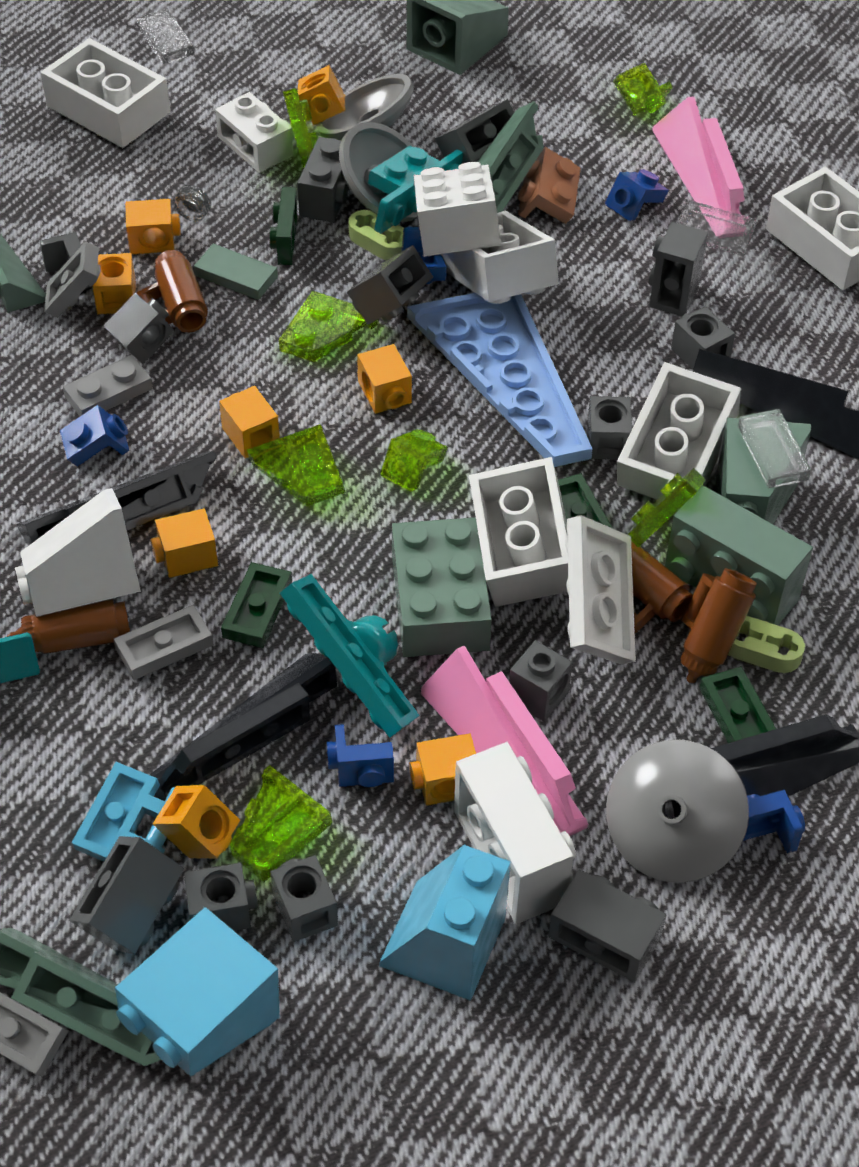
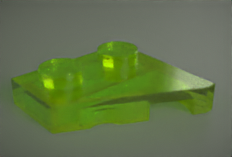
(298, 115)
(321, 326)
(300, 465)
(675, 495)
(277, 825)

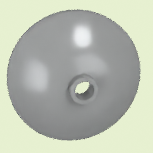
(374, 101)
(361, 151)
(710, 819)

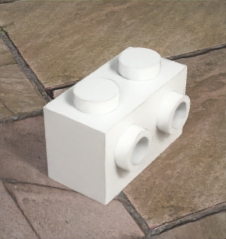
(254, 132)

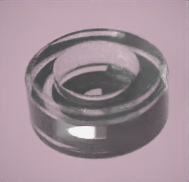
(192, 203)

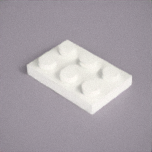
(600, 590)

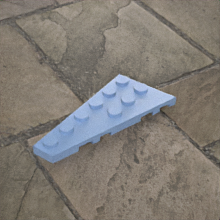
(509, 366)

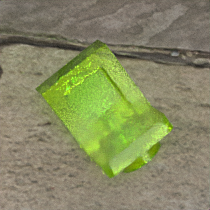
(641, 89)
(409, 457)

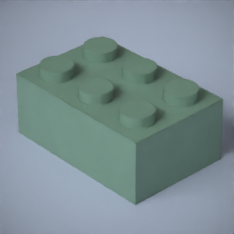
(719, 534)
(440, 587)

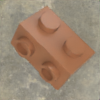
(550, 186)

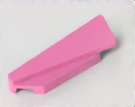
(700, 156)
(498, 715)

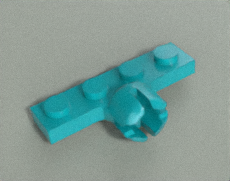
(356, 650)

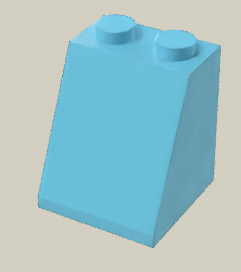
(451, 922)
(200, 994)

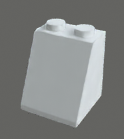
(79, 559)

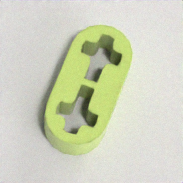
(362, 233)
(763, 644)

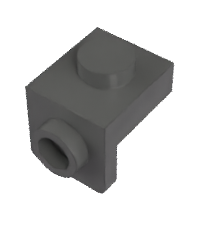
(58, 251)

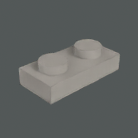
(72, 279)
(108, 386)
(163, 642)
(28, 1036)

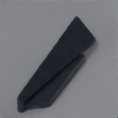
(795, 396)
(139, 498)
(251, 725)
(789, 757)

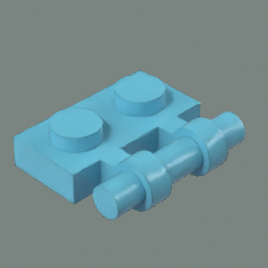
(118, 812)

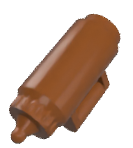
(179, 291)
(657, 589)
(715, 620)
(76, 627)

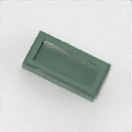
(235, 271)

